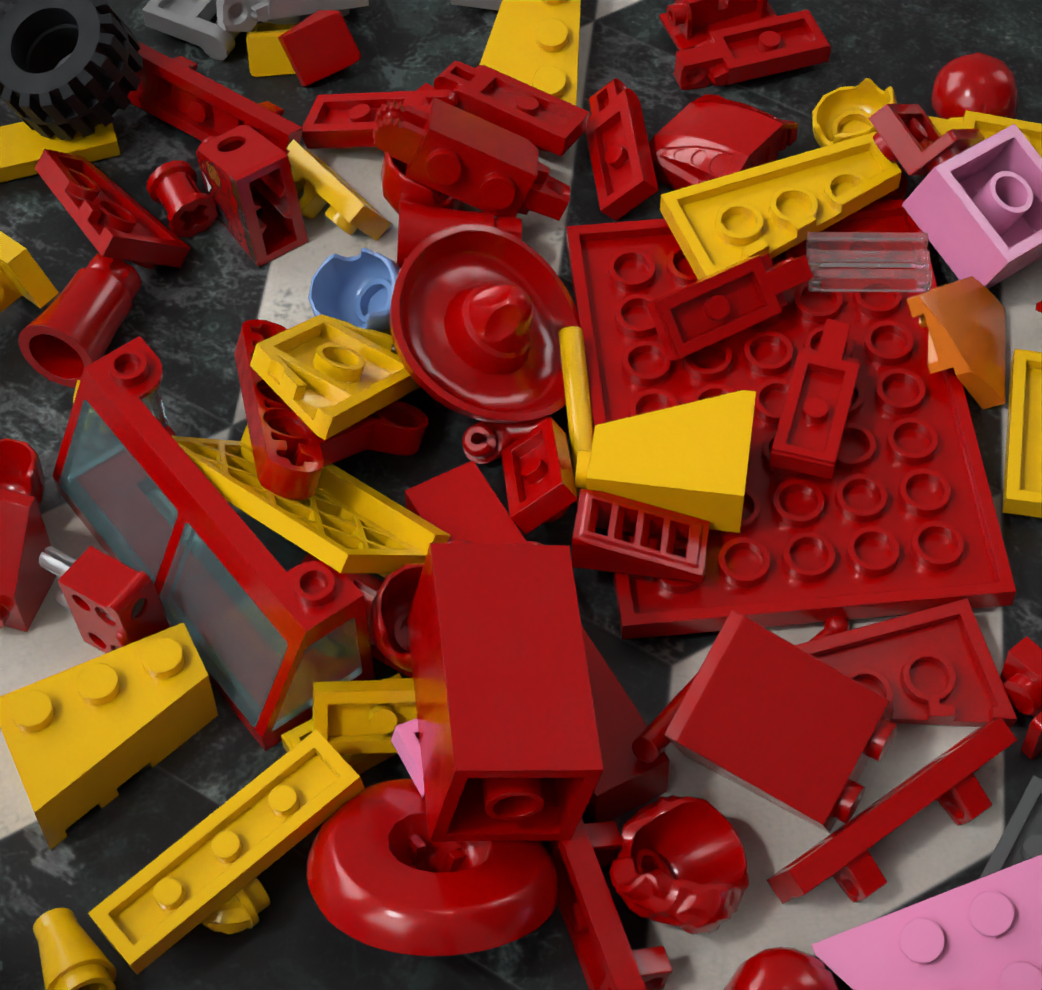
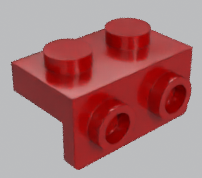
(913, 140)

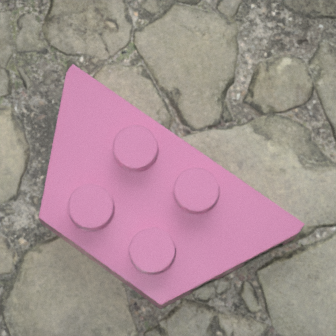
(959, 940)

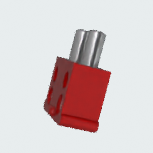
(106, 598)

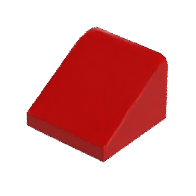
(320, 46)

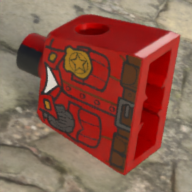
(248, 174)

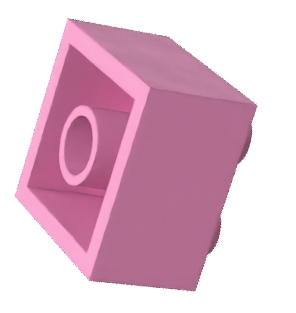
(984, 208)

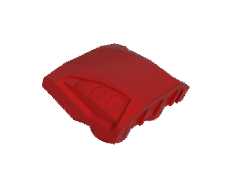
(716, 140)

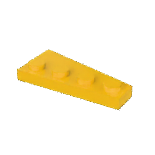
(537, 45)
(776, 203)

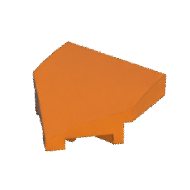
(965, 335)

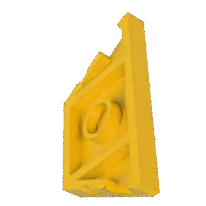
(332, 372)

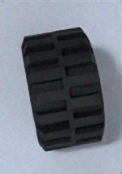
(84, 87)

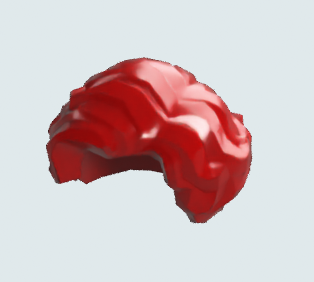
(681, 864)

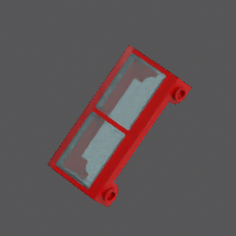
(154, 510)

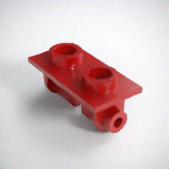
(691, 20)

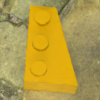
(103, 723)

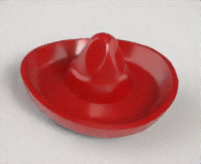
(482, 324)
(421, 897)

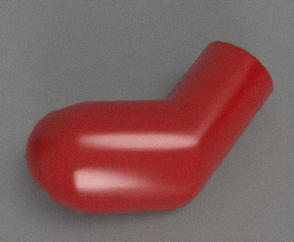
(487, 439)

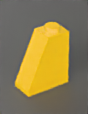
(677, 458)

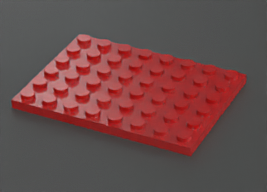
(909, 492)

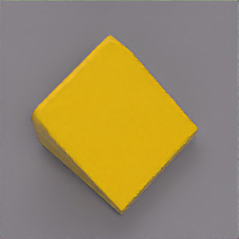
(265, 50)

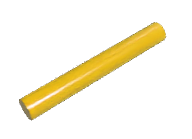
(576, 392)

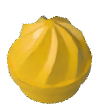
(240, 910)

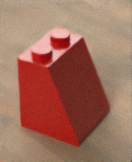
(782, 723)

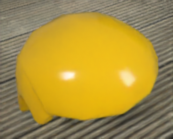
(846, 112)

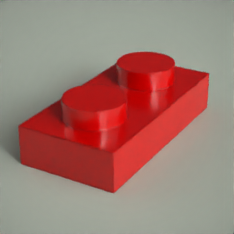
(539, 476)

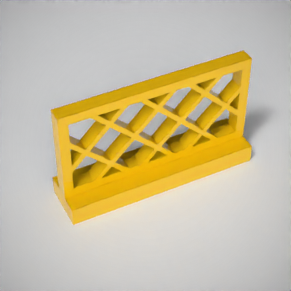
(340, 524)

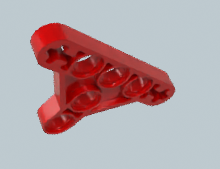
(287, 450)

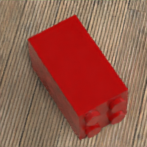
(502, 693)

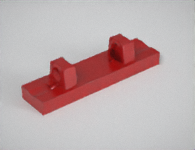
(201, 106)
(845, 851)
(593, 917)

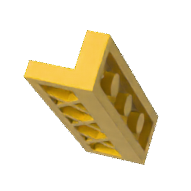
(226, 851)

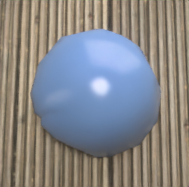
(355, 289)

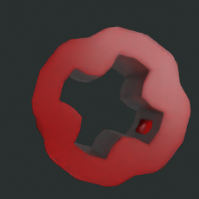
(186, 205)

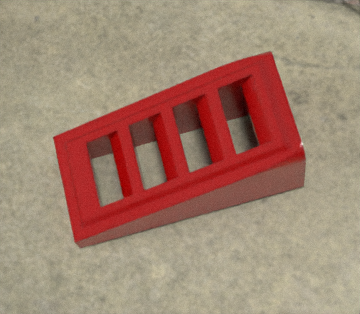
(622, 514)

